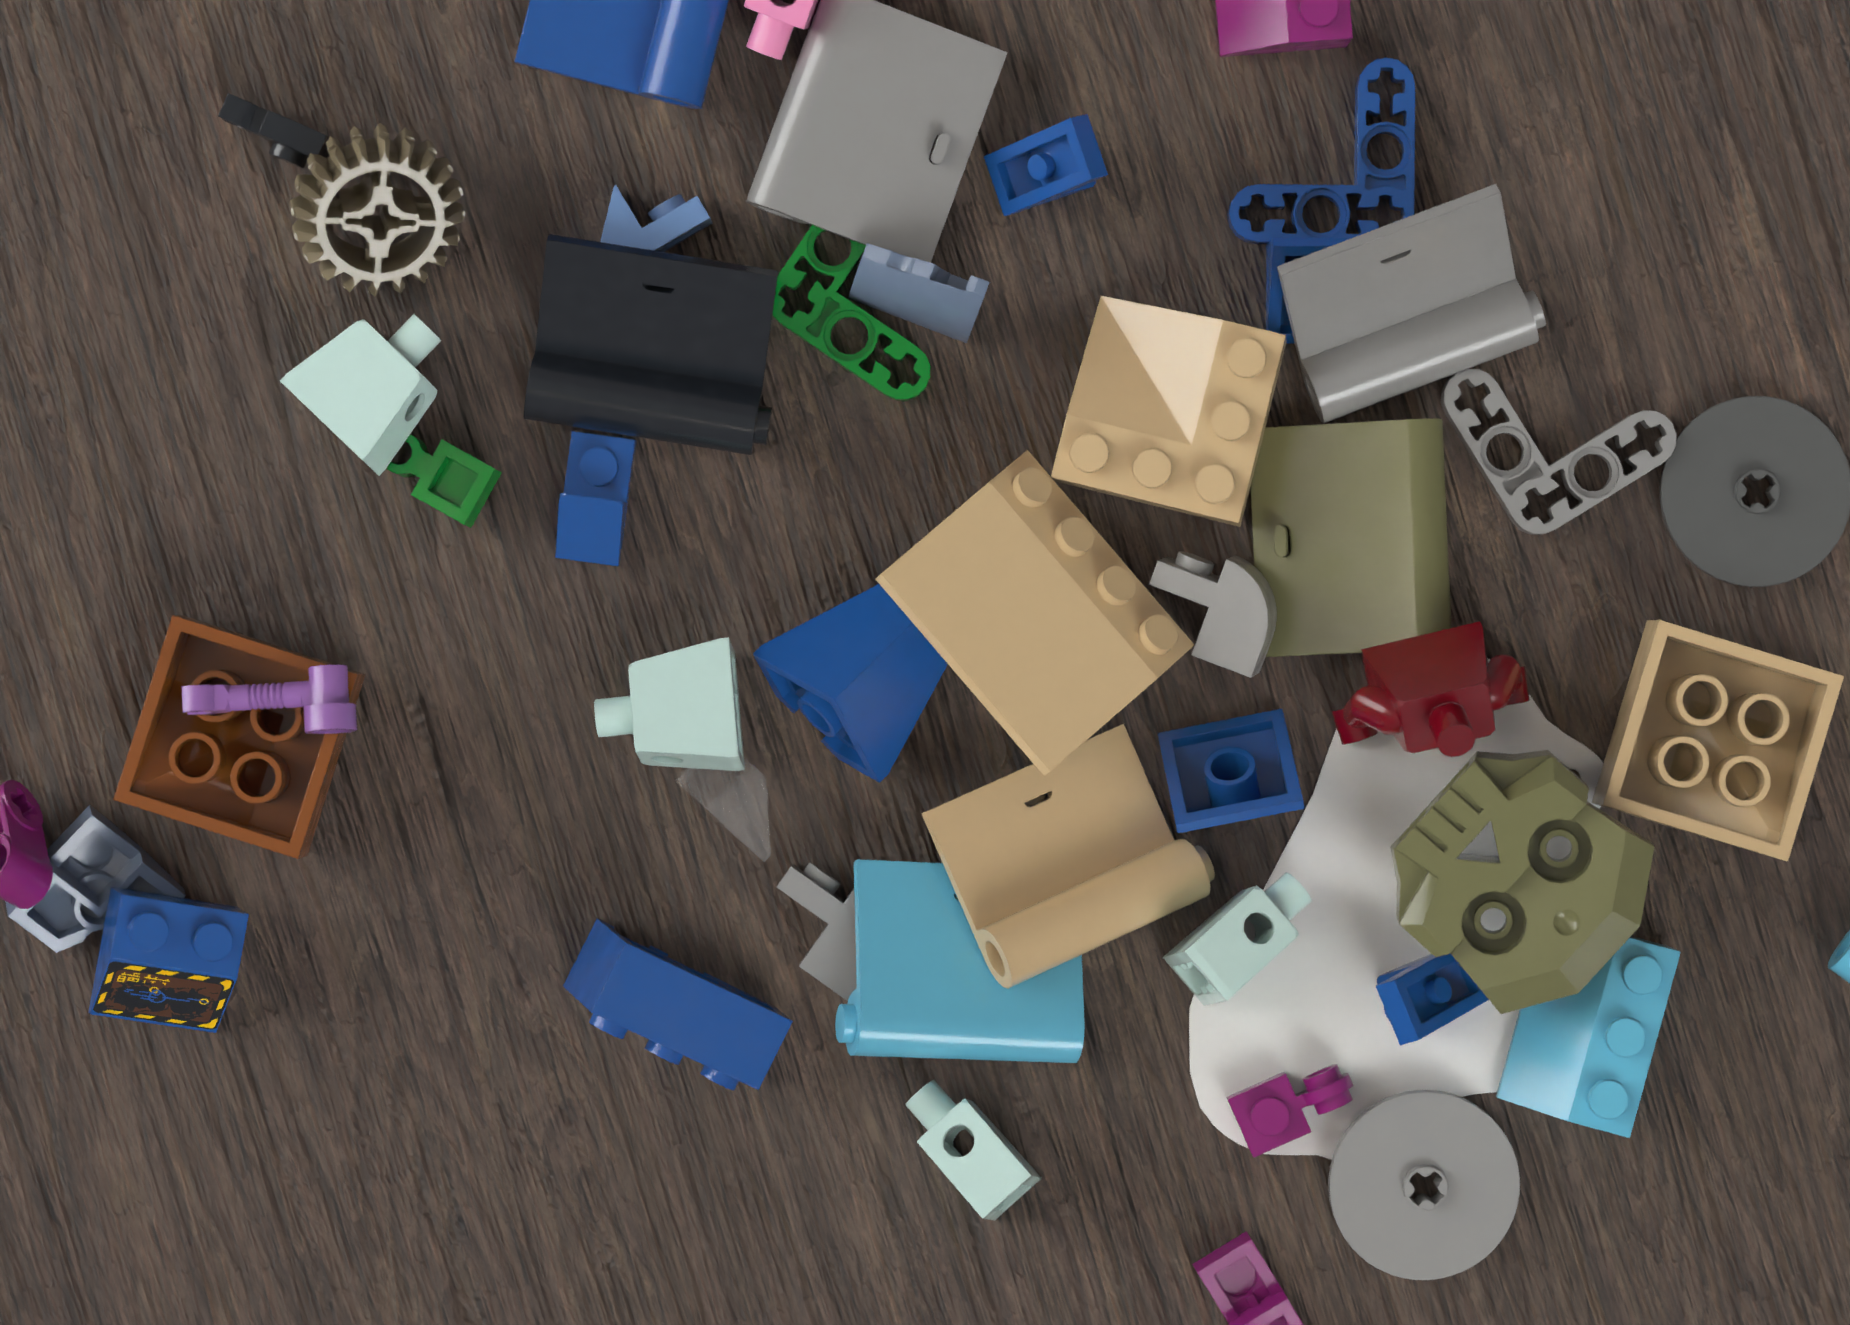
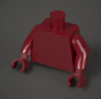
(1432, 691)

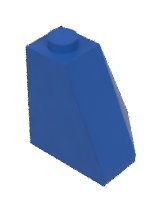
(856, 678)

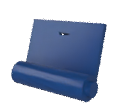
(627, 45)

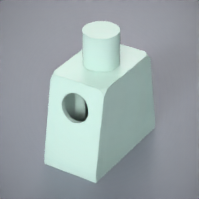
(368, 387)
(680, 709)
(1218, 954)
(992, 1172)

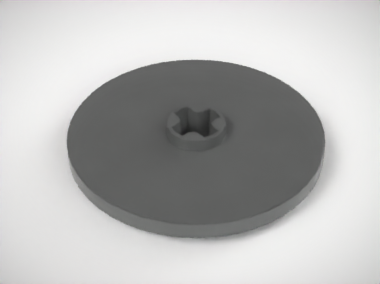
(1805, 495)

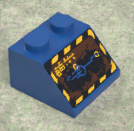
(167, 960)

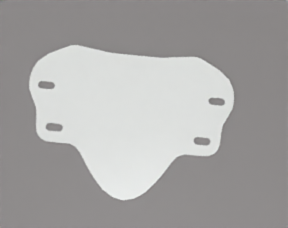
(1320, 992)

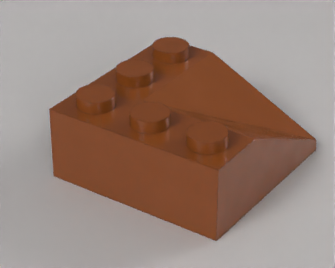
(234, 770)

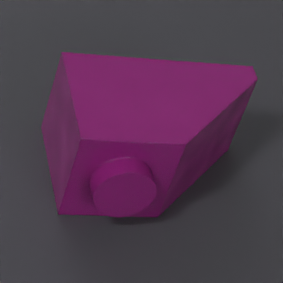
(1281, 26)

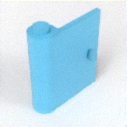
(929, 987)

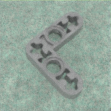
(1533, 469)

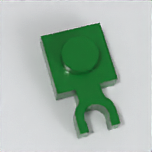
(448, 479)

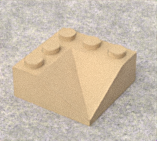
(1170, 409)
(1717, 739)

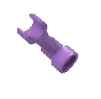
(323, 699)

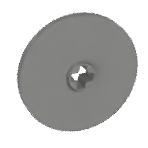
(1424, 1234)

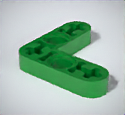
(832, 307)

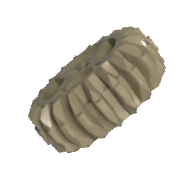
(427, 217)

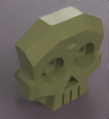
(1559, 912)

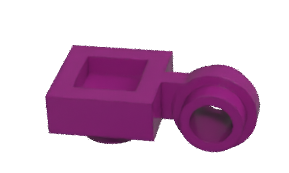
(1273, 1113)

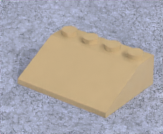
(1035, 612)

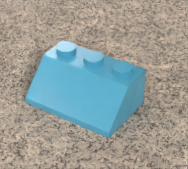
(1593, 1049)

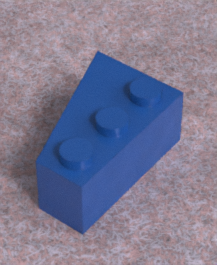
(676, 1008)

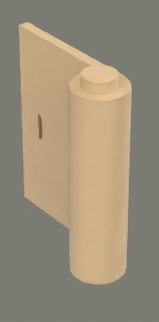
(1069, 869)

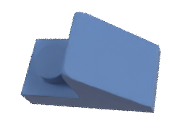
(671, 224)

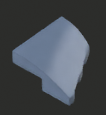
(918, 292)
(85, 865)

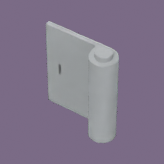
(864, 121)
(1407, 304)

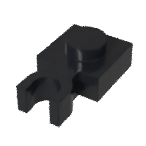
(290, 139)

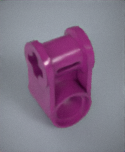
(23, 850)

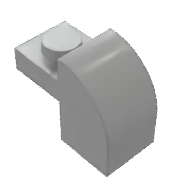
(1239, 611)
(834, 952)

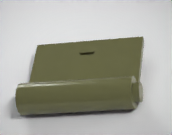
(1362, 533)

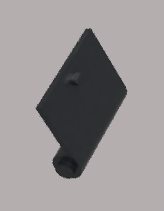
(652, 345)

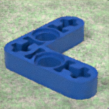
(1369, 181)

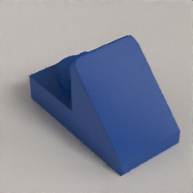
(1046, 165)
(595, 498)
(1427, 996)

